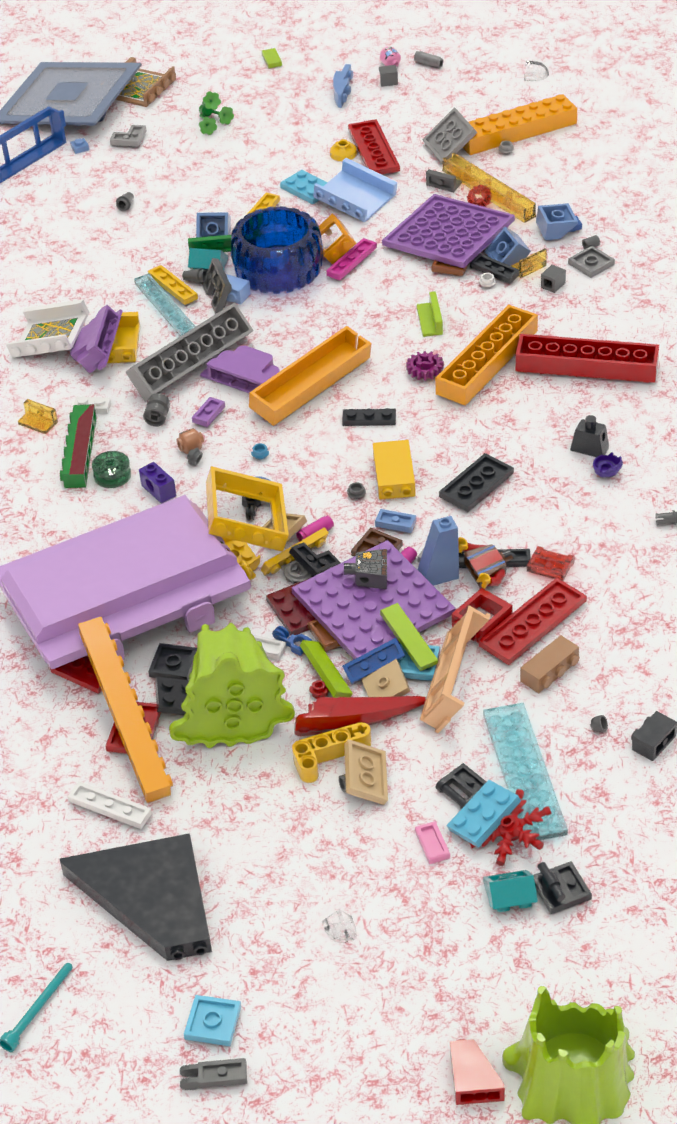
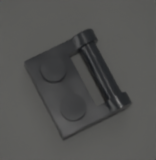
(465, 780)

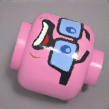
(390, 56)

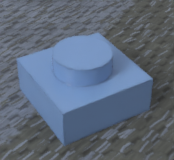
(79, 145)

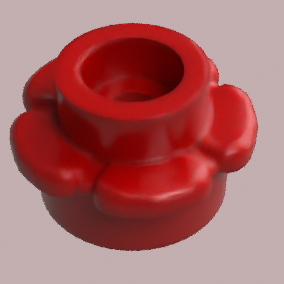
(318, 689)

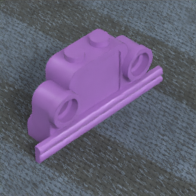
(96, 339)
(241, 369)

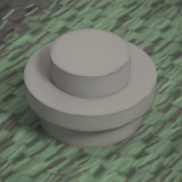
(506, 147)

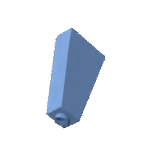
(441, 552)

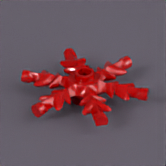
(512, 829)

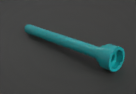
(10, 1039)

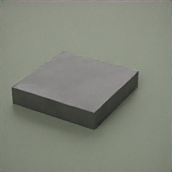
(591, 261)

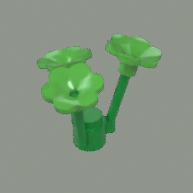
(209, 106)

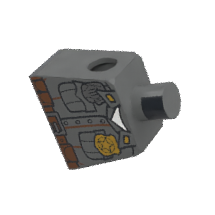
(369, 569)

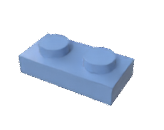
(395, 520)

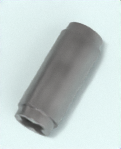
(428, 59)

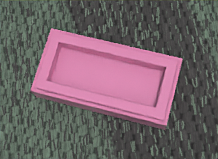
(432, 842)

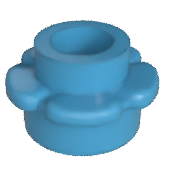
(260, 451)

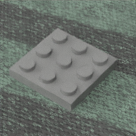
(449, 135)

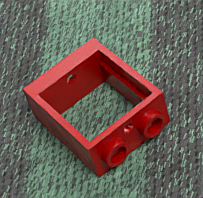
(489, 603)

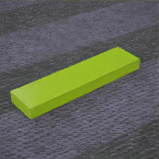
(408, 637)
(325, 669)

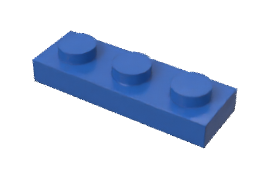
(373, 660)

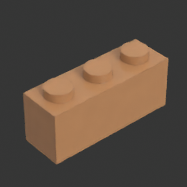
(549, 664)

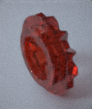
(485, 193)

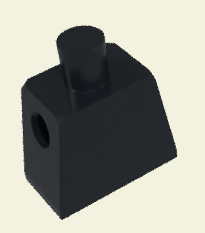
(590, 438)

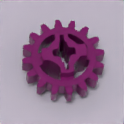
(424, 365)

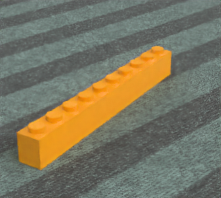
(124, 710)

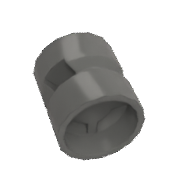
(156, 410)

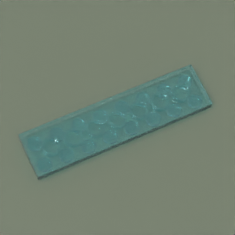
(524, 766)

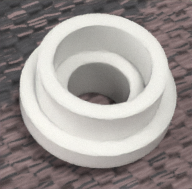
(487, 280)

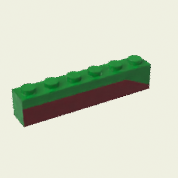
(79, 446)

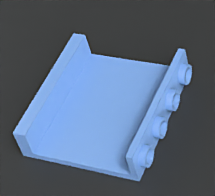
(356, 190)

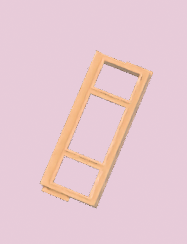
(440, 704)

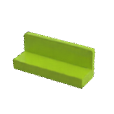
(430, 316)

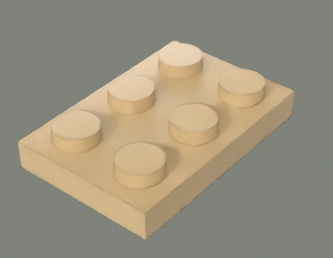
(366, 772)

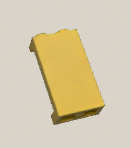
(126, 339)
(394, 469)

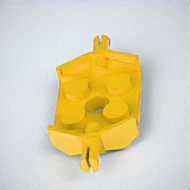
(245, 556)

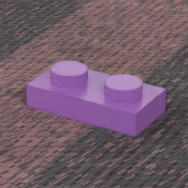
(208, 411)

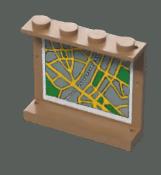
(146, 85)

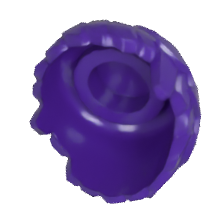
(607, 465)

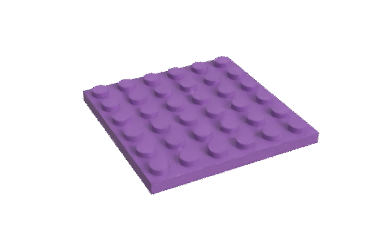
(448, 230)
(353, 611)

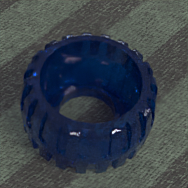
(277, 249)

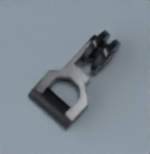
(251, 506)

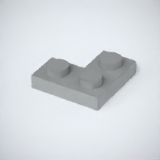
(132, 138)

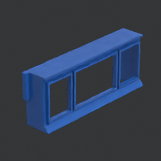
(41, 149)

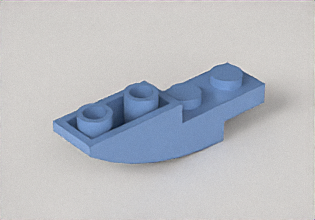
(341, 85)

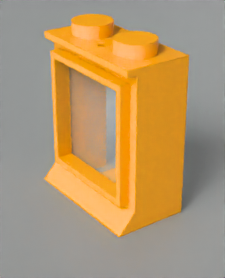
(335, 239)

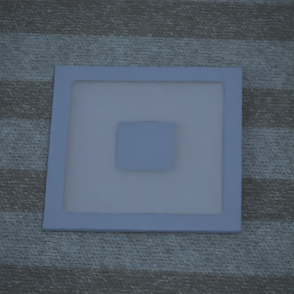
(77, 88)

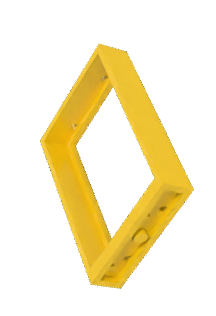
(248, 487)

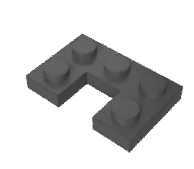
(217, 280)

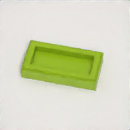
(271, 58)

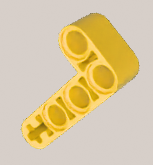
(326, 747)

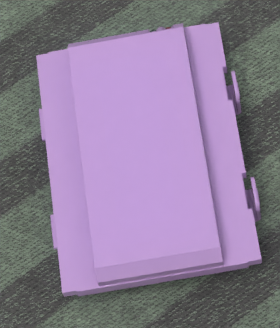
(127, 573)

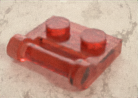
(550, 563)

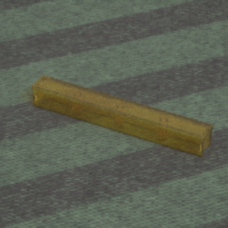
(502, 195)

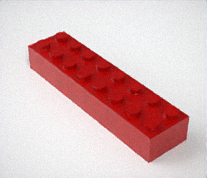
(587, 358)

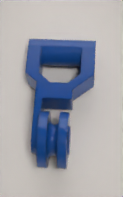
(282, 634)

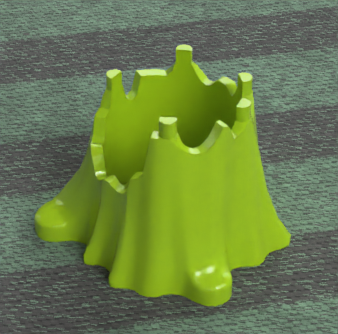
(231, 691)
(572, 1062)

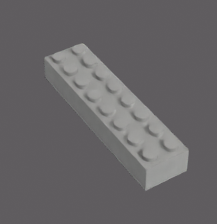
(189, 351)

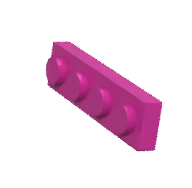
(351, 259)

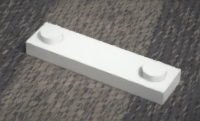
(109, 805)

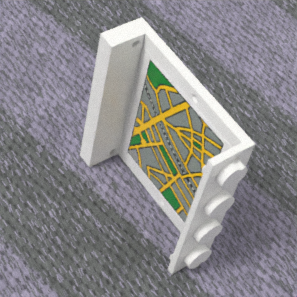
(50, 328)

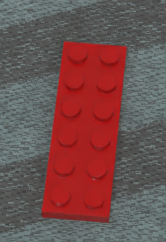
(373, 147)
(532, 621)

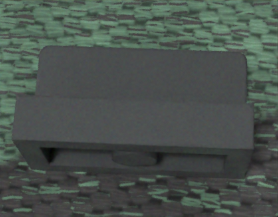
(442, 181)

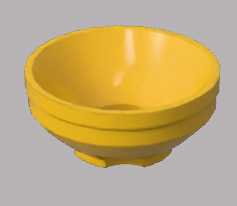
(343, 149)

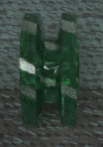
(111, 469)

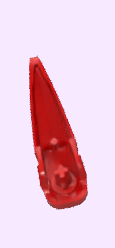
(335, 713)

